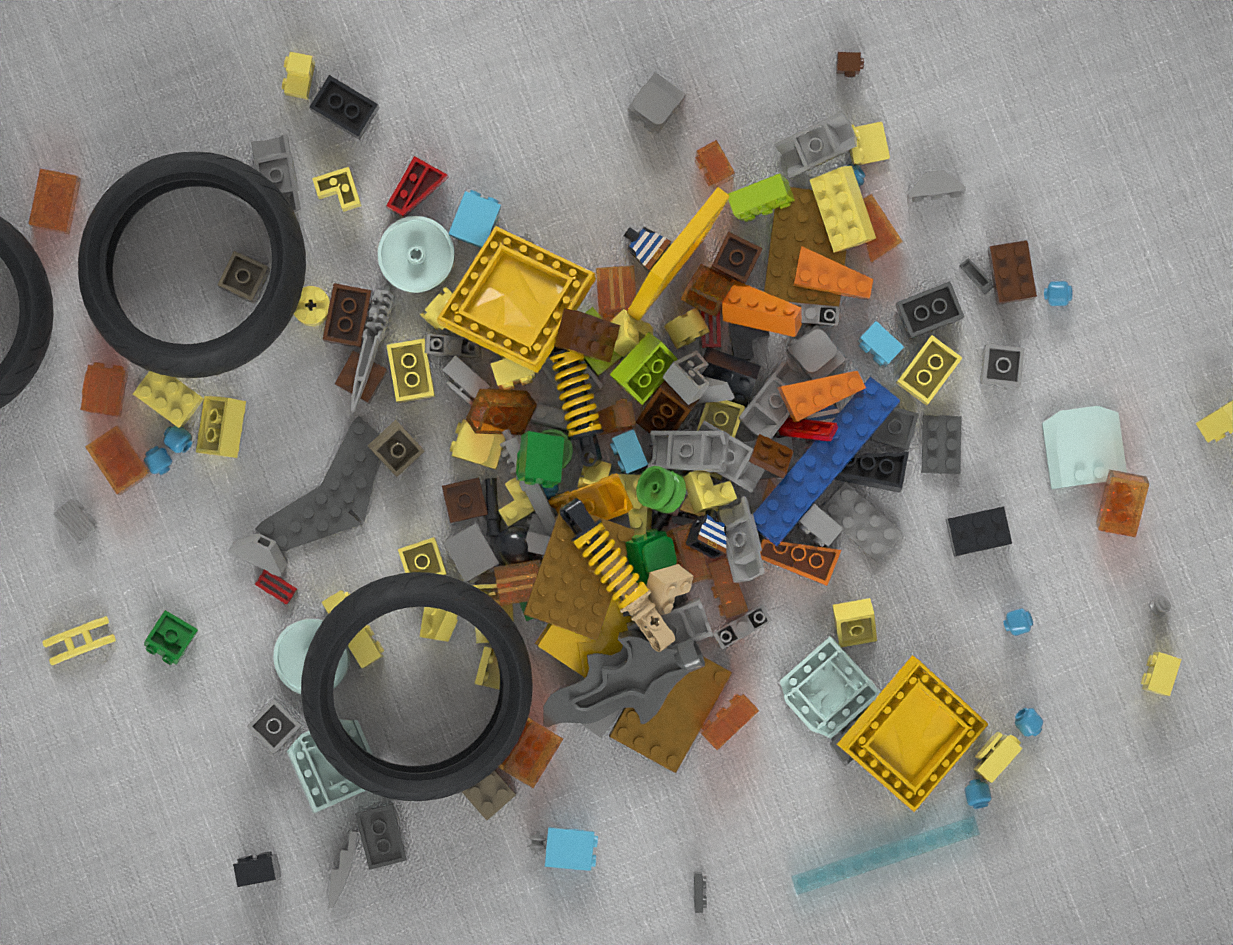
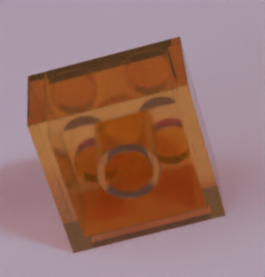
(714, 164)

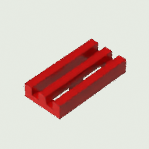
(711, 345)
(290, 595)

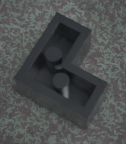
(741, 340)

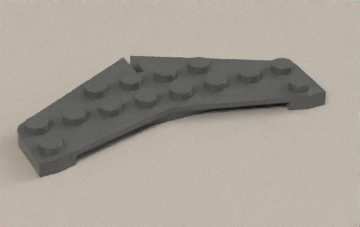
(328, 506)

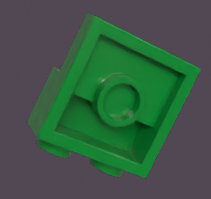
(170, 638)

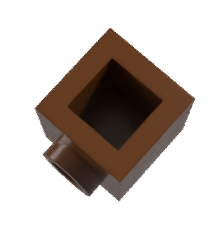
(849, 63)

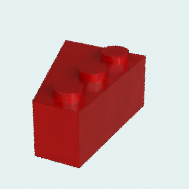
(415, 186)

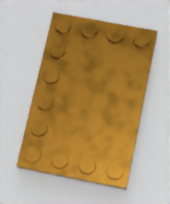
(679, 719)

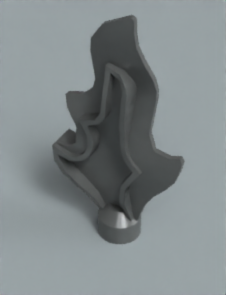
(625, 679)

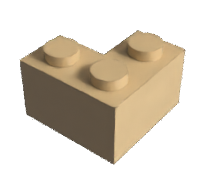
(666, 585)

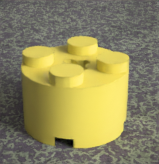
(435, 308)
(319, 313)
(686, 328)

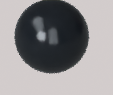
(512, 546)

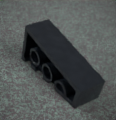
(876, 470)

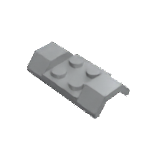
(817, 144)
(276, 163)
(767, 408)
(738, 468)
(742, 542)

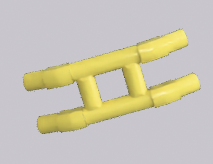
(90, 644)

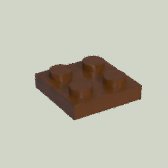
(771, 456)
(464, 500)

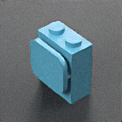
(475, 219)
(570, 849)

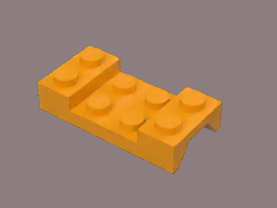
(602, 499)

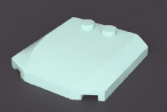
(1083, 446)
(828, 689)
(318, 778)

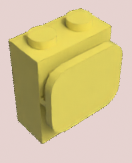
(477, 448)
(996, 755)

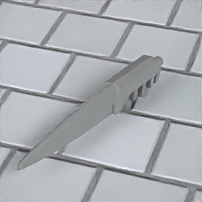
(375, 332)
(534, 492)

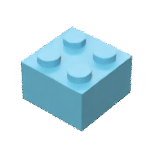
(880, 344)
(629, 451)

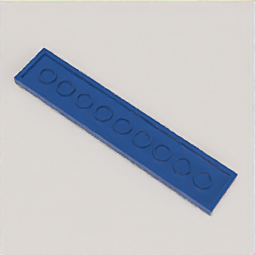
(824, 462)

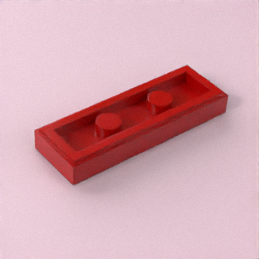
(808, 429)

